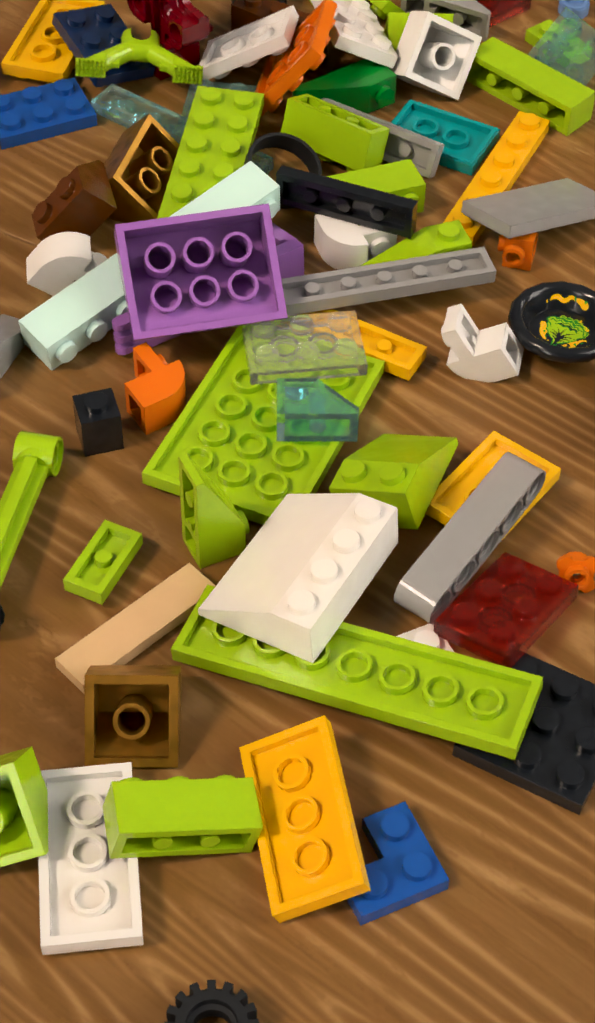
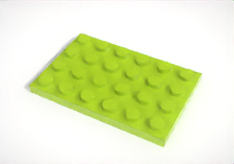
(233, 437)

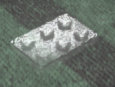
(305, 347)

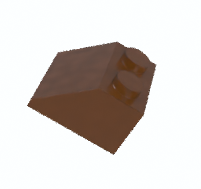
(77, 203)

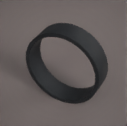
(291, 144)

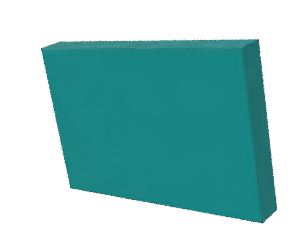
(465, 139)

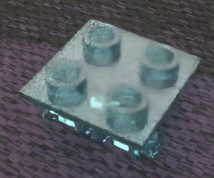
(568, 47)

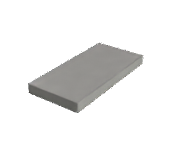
(533, 208)

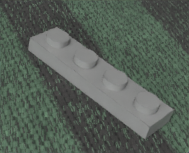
(405, 144)

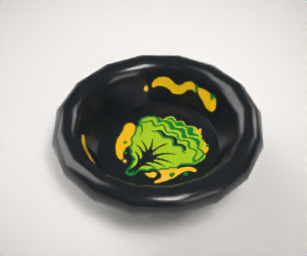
(556, 321)

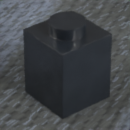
(98, 422)

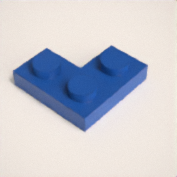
(405, 866)

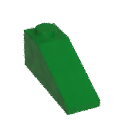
(359, 85)

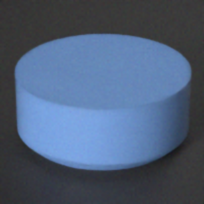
(578, 7)

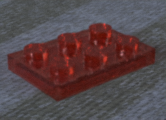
(506, 610)

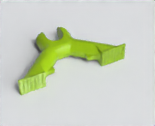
(139, 51)

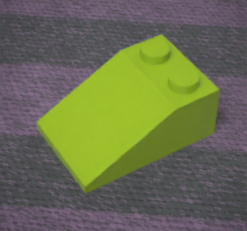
(398, 472)

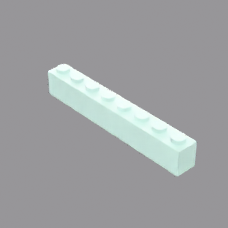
(88, 305)

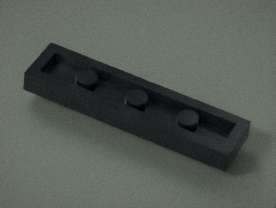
(347, 201)

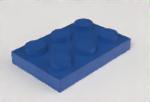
(44, 113)

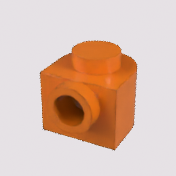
(518, 251)

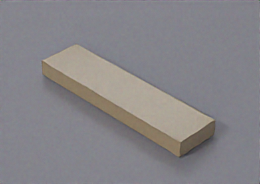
(135, 626)

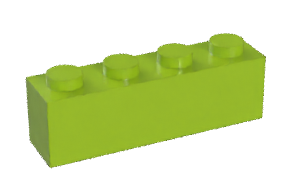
(531, 86)

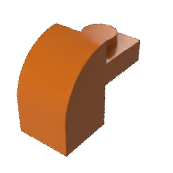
(157, 392)

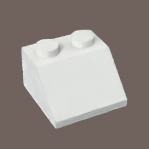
(435, 54)

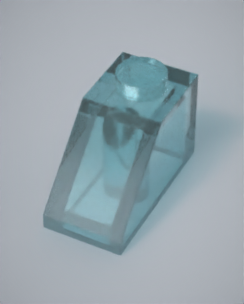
(313, 412)

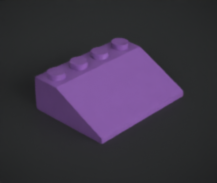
(200, 272)

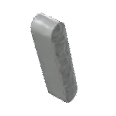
(469, 537)

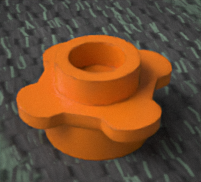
(580, 563)

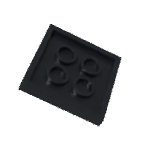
(558, 744)

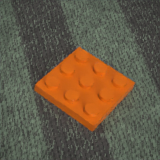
(305, 52)

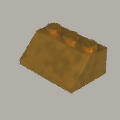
(140, 170)

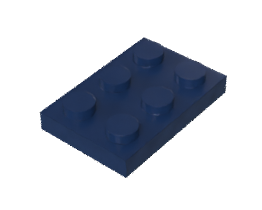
(94, 30)

